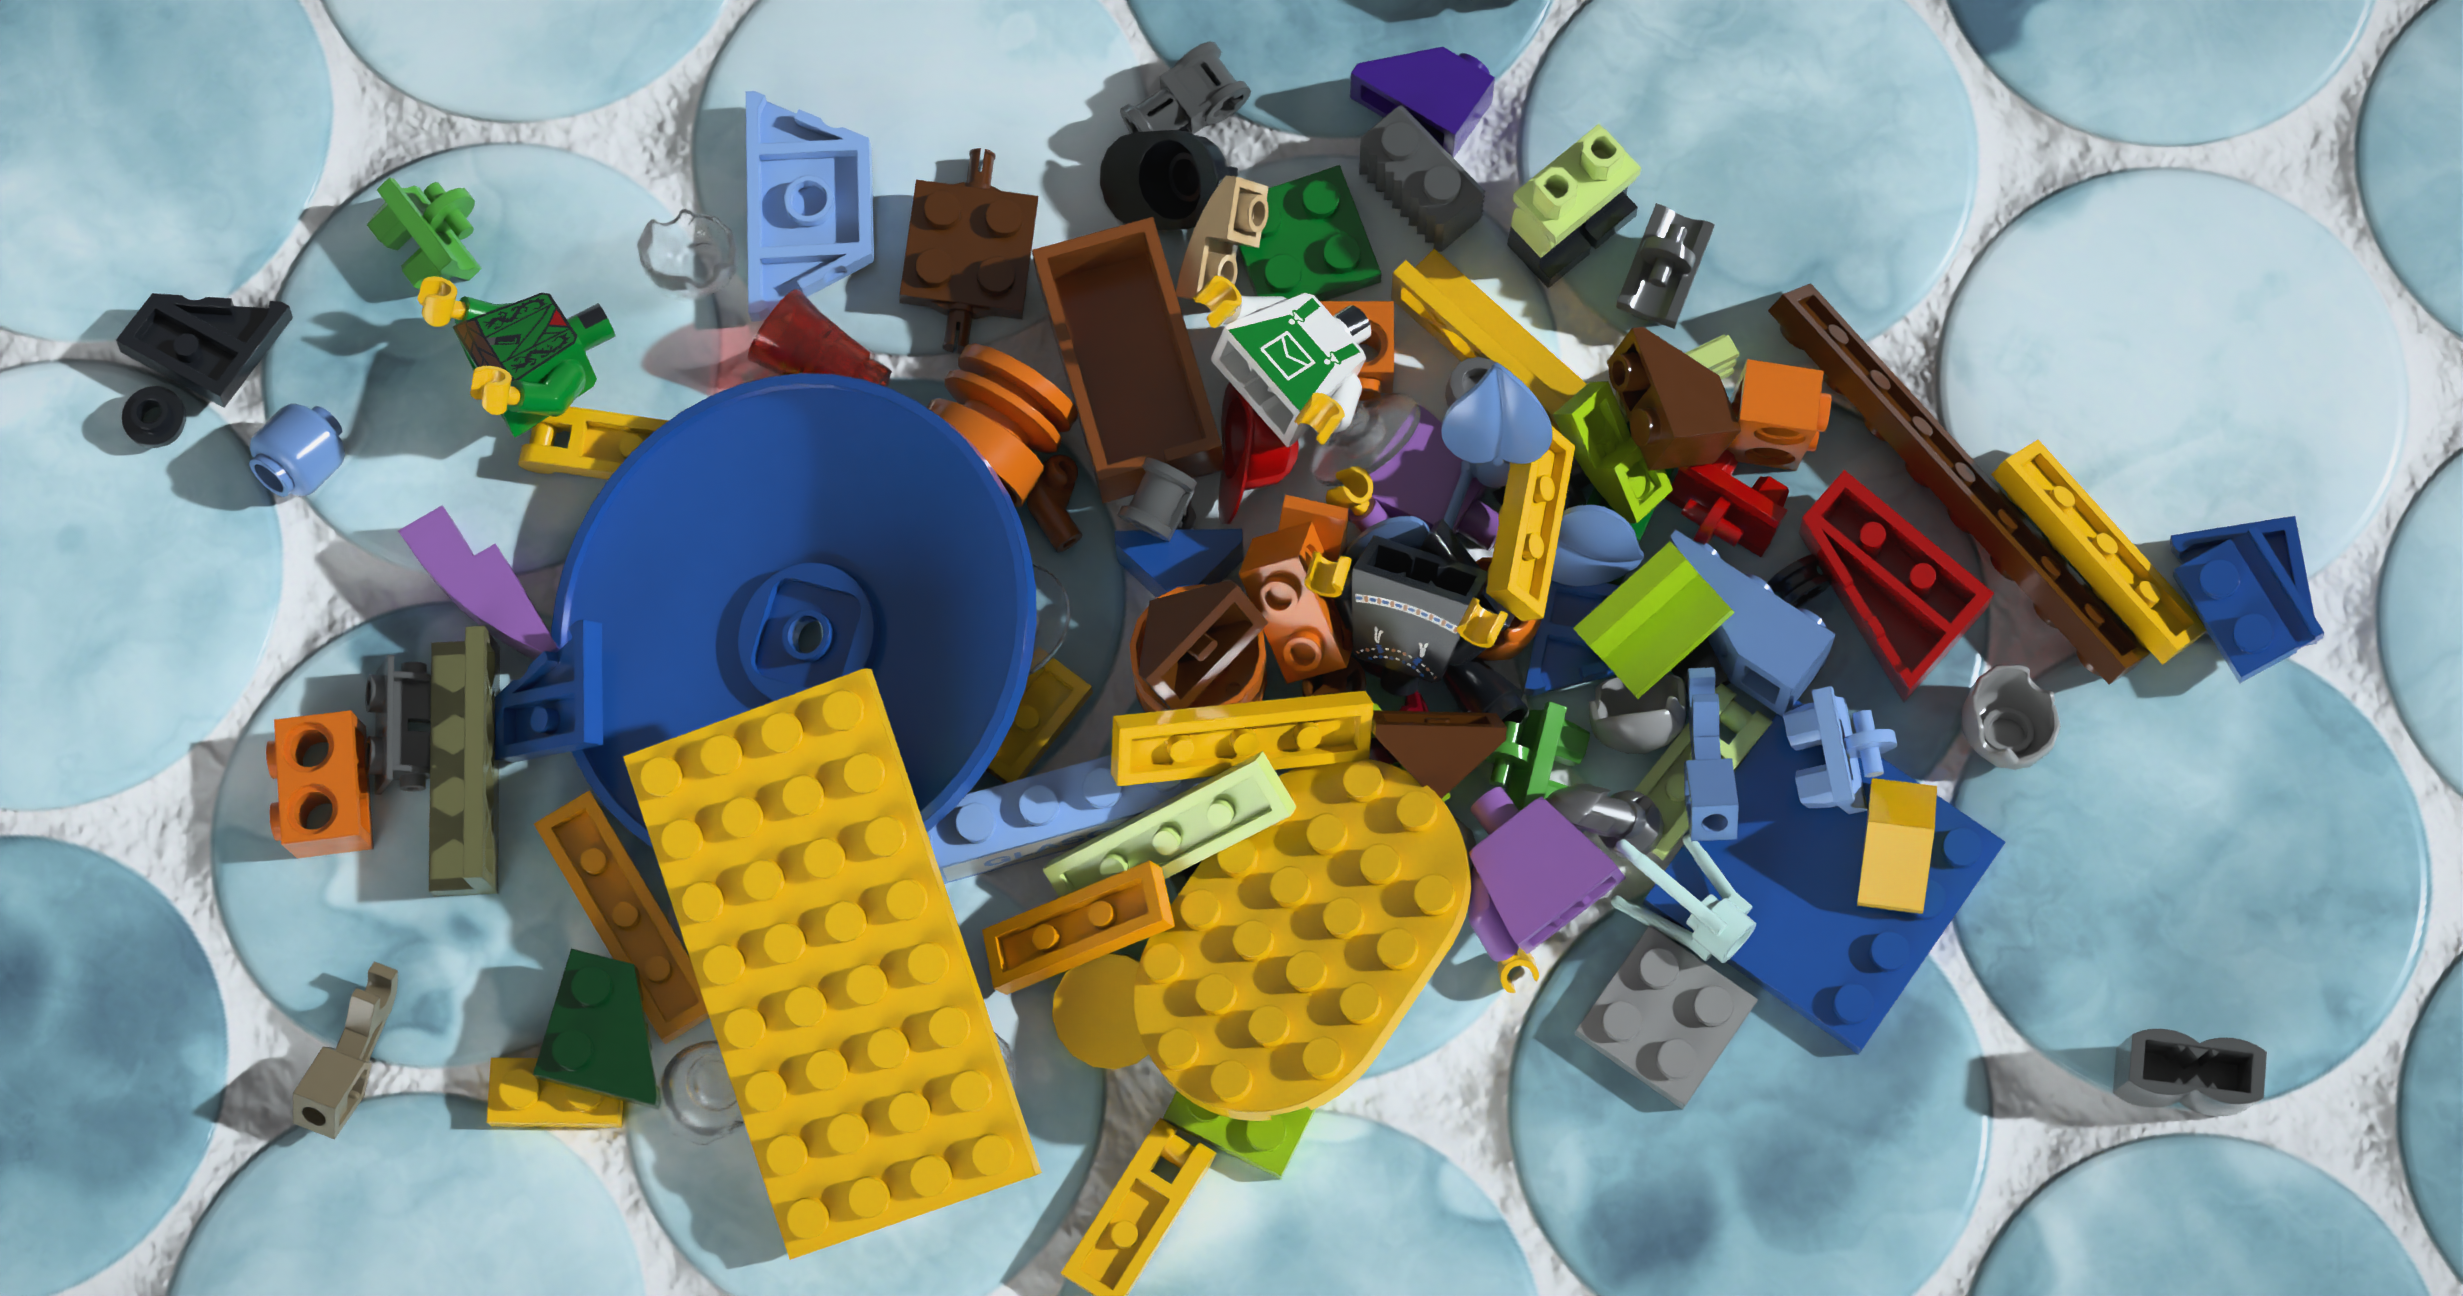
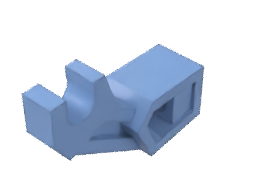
(1708, 779)

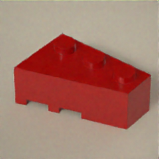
(1892, 581)

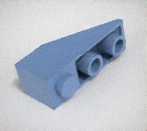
(1767, 642)

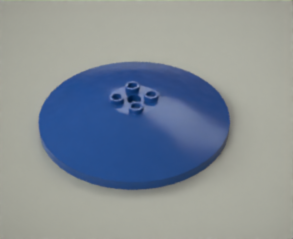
(791, 512)

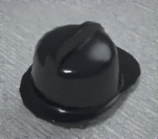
(1162, 177)

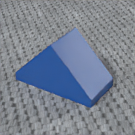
(1186, 560)

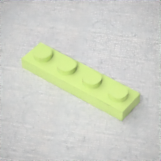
(1181, 828)

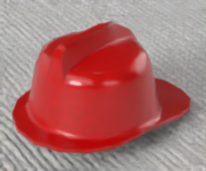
(1251, 454)

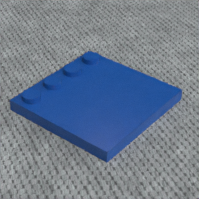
(1803, 878)

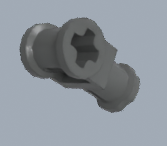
(1191, 95)
(1161, 501)

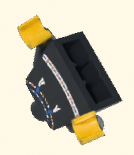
(1408, 610)

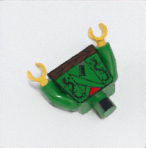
(522, 353)

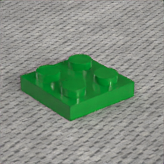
(1311, 241)

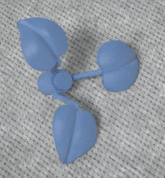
(1505, 424)

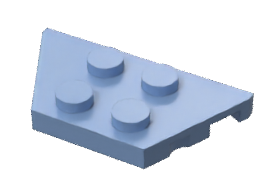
(803, 203)

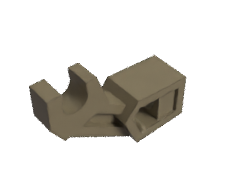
(340, 1075)

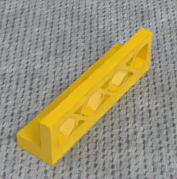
(1476, 326)

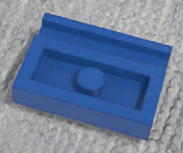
(2248, 604)

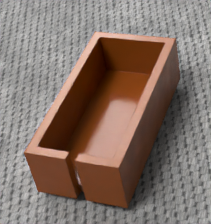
(1127, 356)

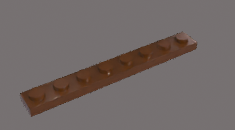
(1964, 488)

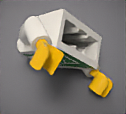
(1289, 358)

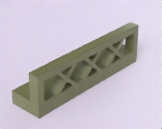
(464, 766)

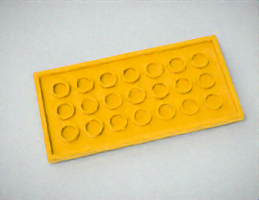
(831, 964)

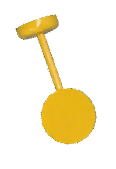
(1097, 1012)

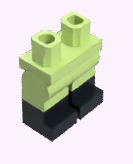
(1573, 205)

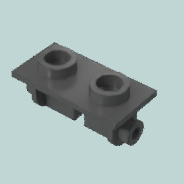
(394, 750)

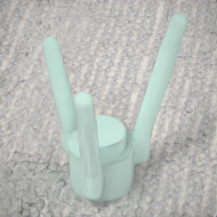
(1717, 925)

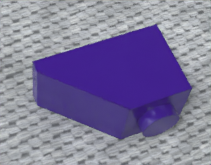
(1433, 85)

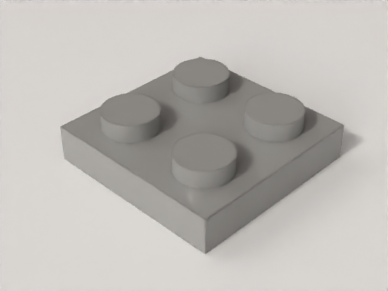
(1666, 1017)

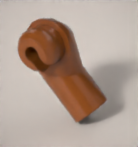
(1050, 500)

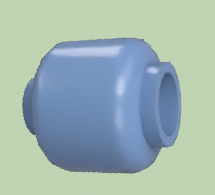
(297, 450)

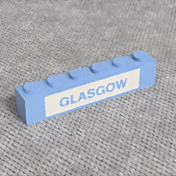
(1040, 817)

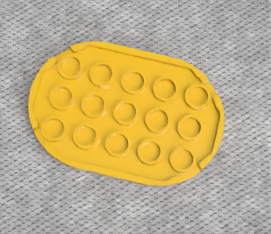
(1304, 943)

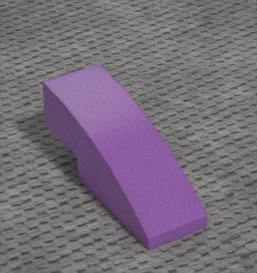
(478, 583)

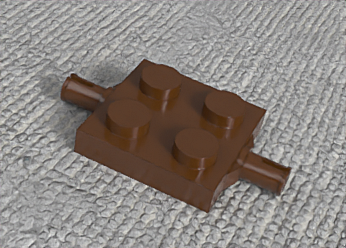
(968, 250)

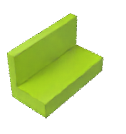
(1653, 620)

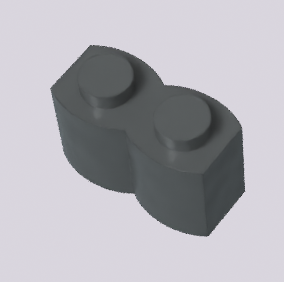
(2206, 1076)

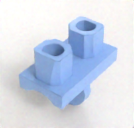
(1829, 725)

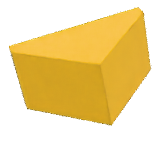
(1897, 845)

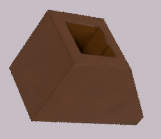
(1672, 402)

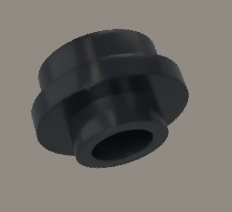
(165, 428)

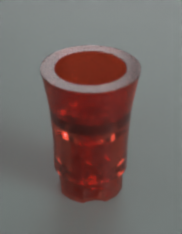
(804, 340)

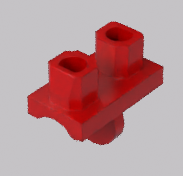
(1729, 506)

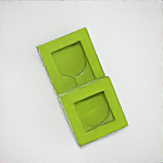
(1609, 454)

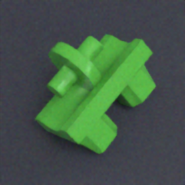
(436, 224)
(1530, 749)

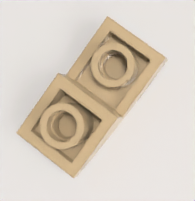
(1229, 220)

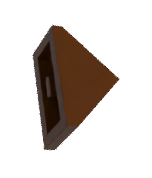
(1194, 639)
(1439, 746)

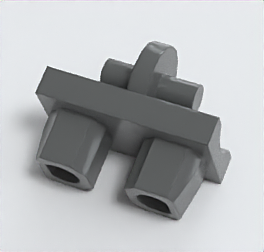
(1664, 267)

